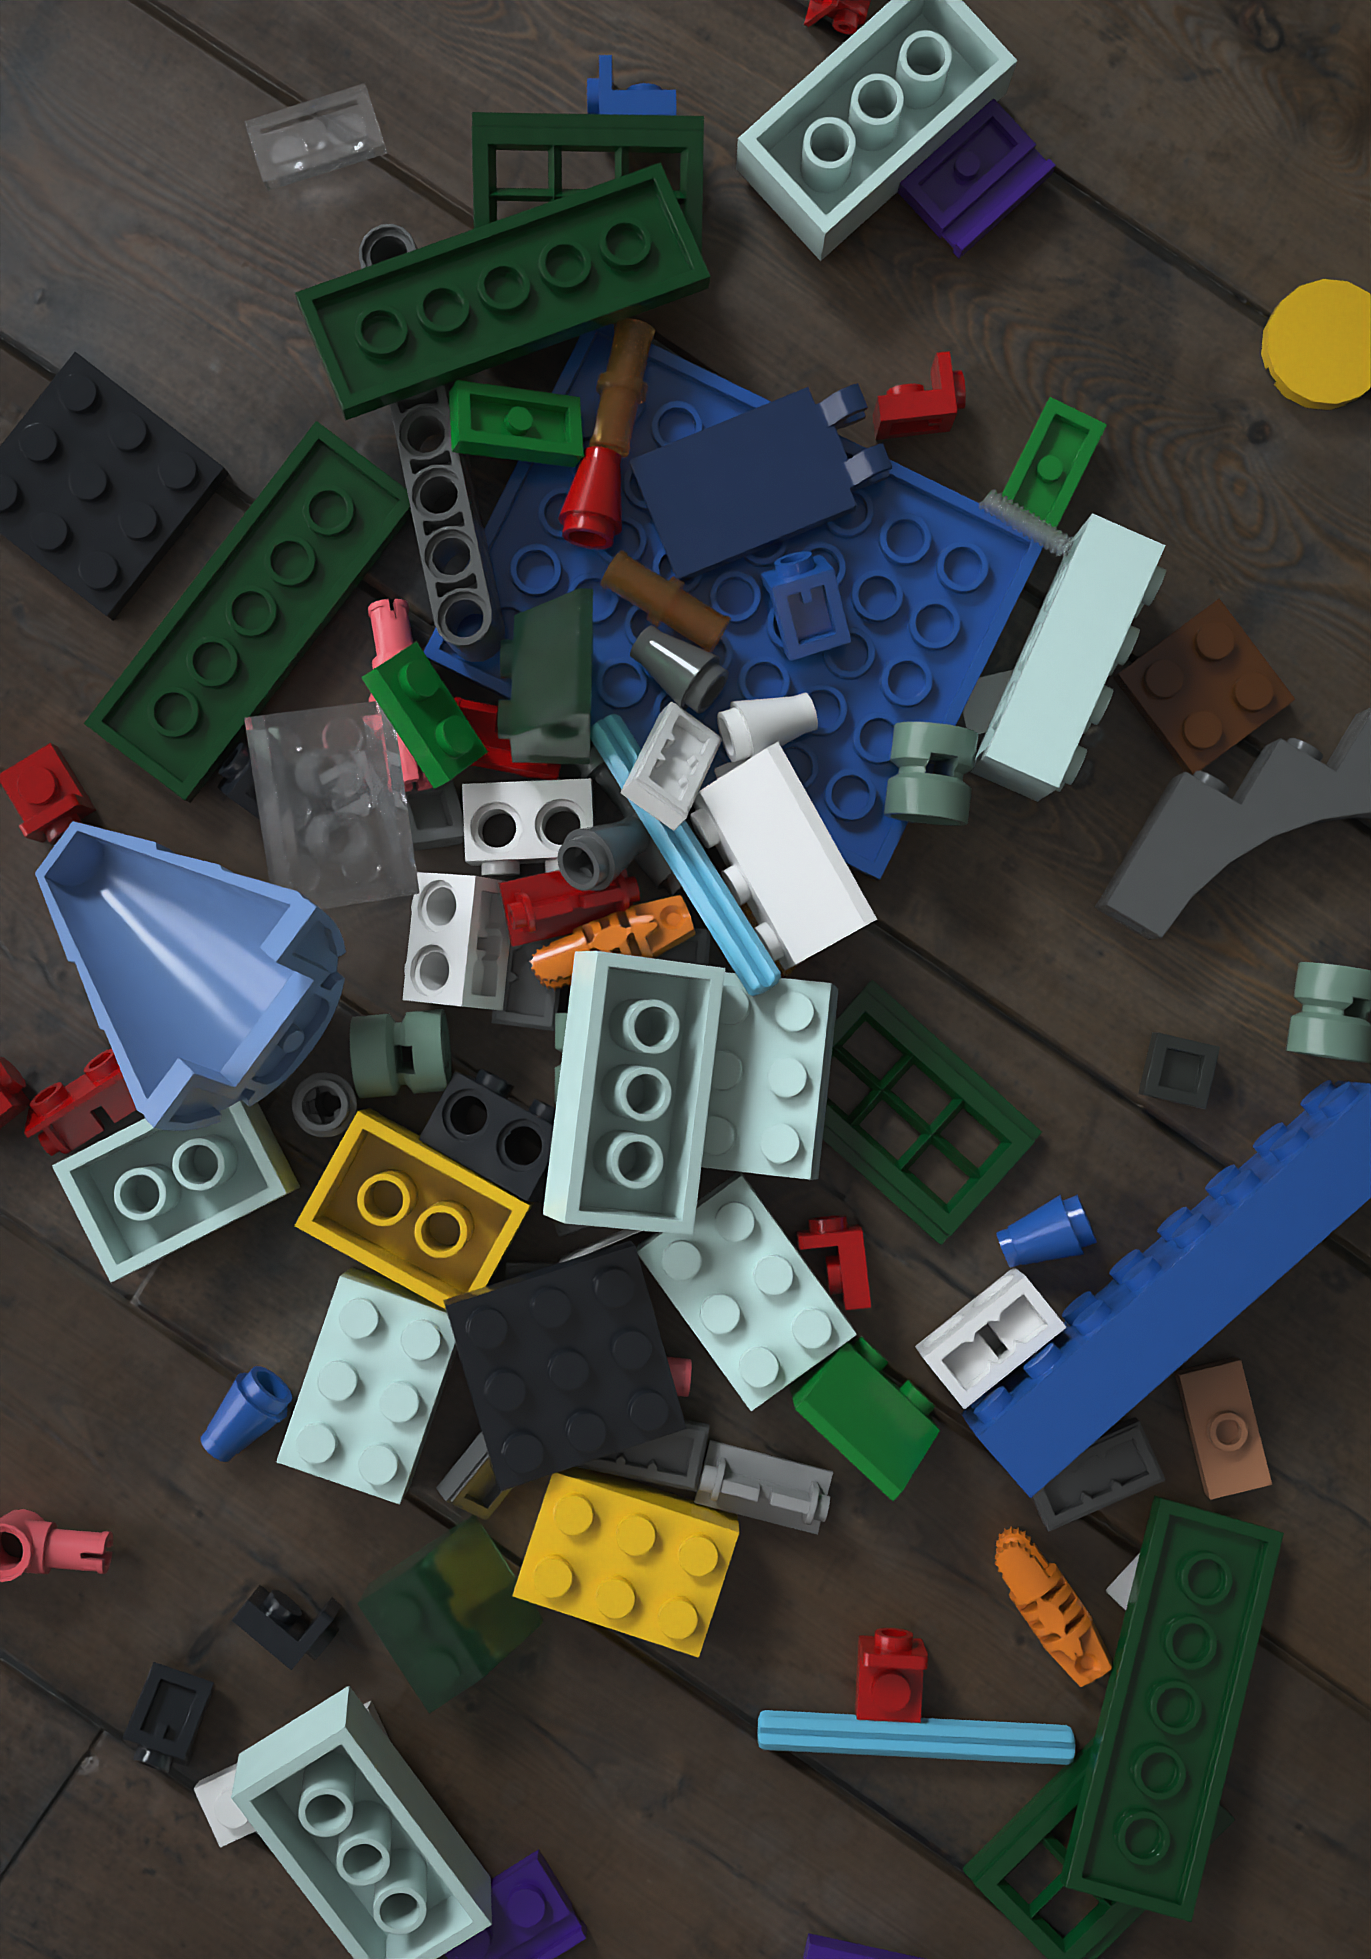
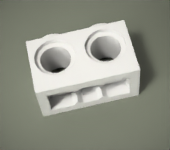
(531, 807)
(457, 942)
(990, 1337)

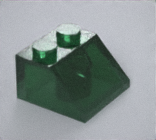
(550, 681)
(449, 1613)

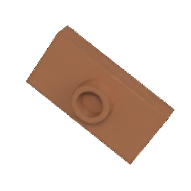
(1223, 1428)

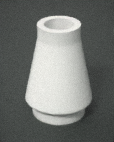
(760, 723)

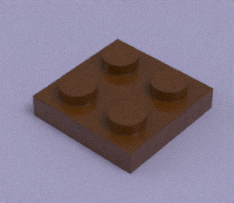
(1204, 688)

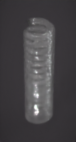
(1027, 523)

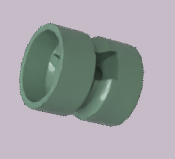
(924, 796)
(1332, 1012)
(378, 1053)

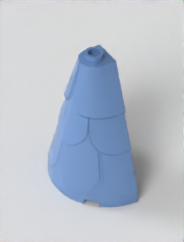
(191, 971)

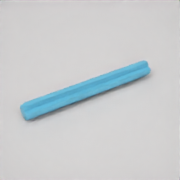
(692, 869)
(922, 1740)

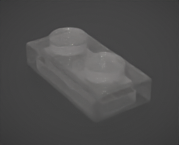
(315, 137)

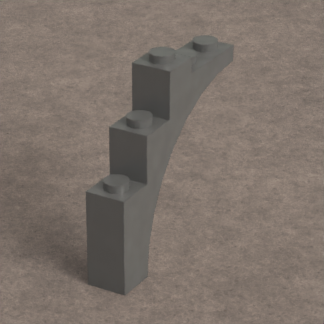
(1202, 830)

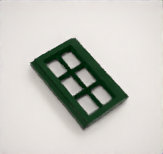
(584, 134)
(952, 1076)
(1020, 1837)

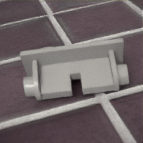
(764, 1487)

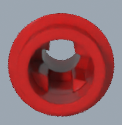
(593, 503)

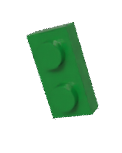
(515, 424)
(1053, 460)
(424, 715)

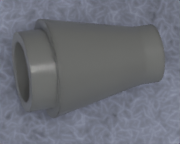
(682, 670)
(599, 853)
(310, 1109)

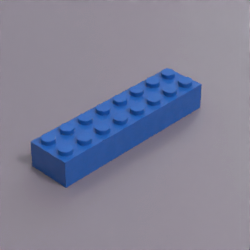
(1181, 1287)

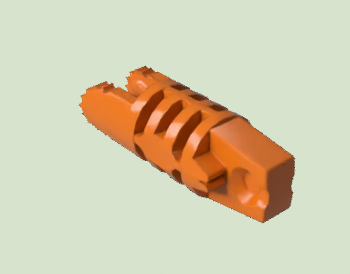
(638, 931)
(1051, 1608)

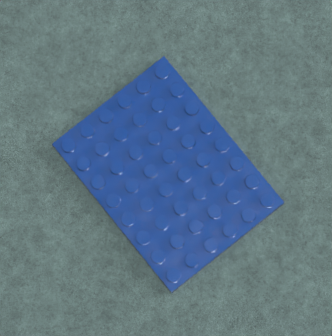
(914, 566)

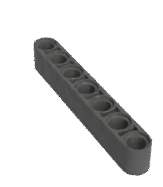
(429, 478)

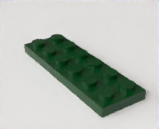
(502, 291)
(252, 612)
(1171, 1709)

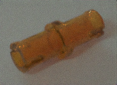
(622, 385)
(665, 601)

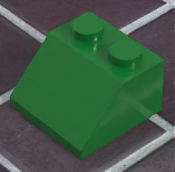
(867, 1414)

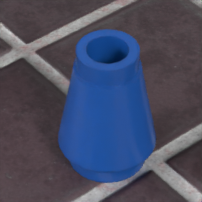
(1048, 1233)
(247, 1412)

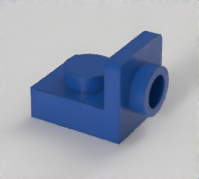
(636, 99)
(806, 604)

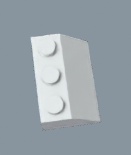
(780, 858)

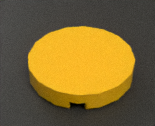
(1320, 344)

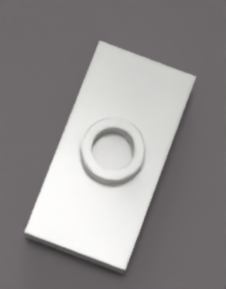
(672, 766)

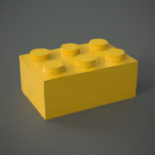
(411, 1211)
(628, 1558)

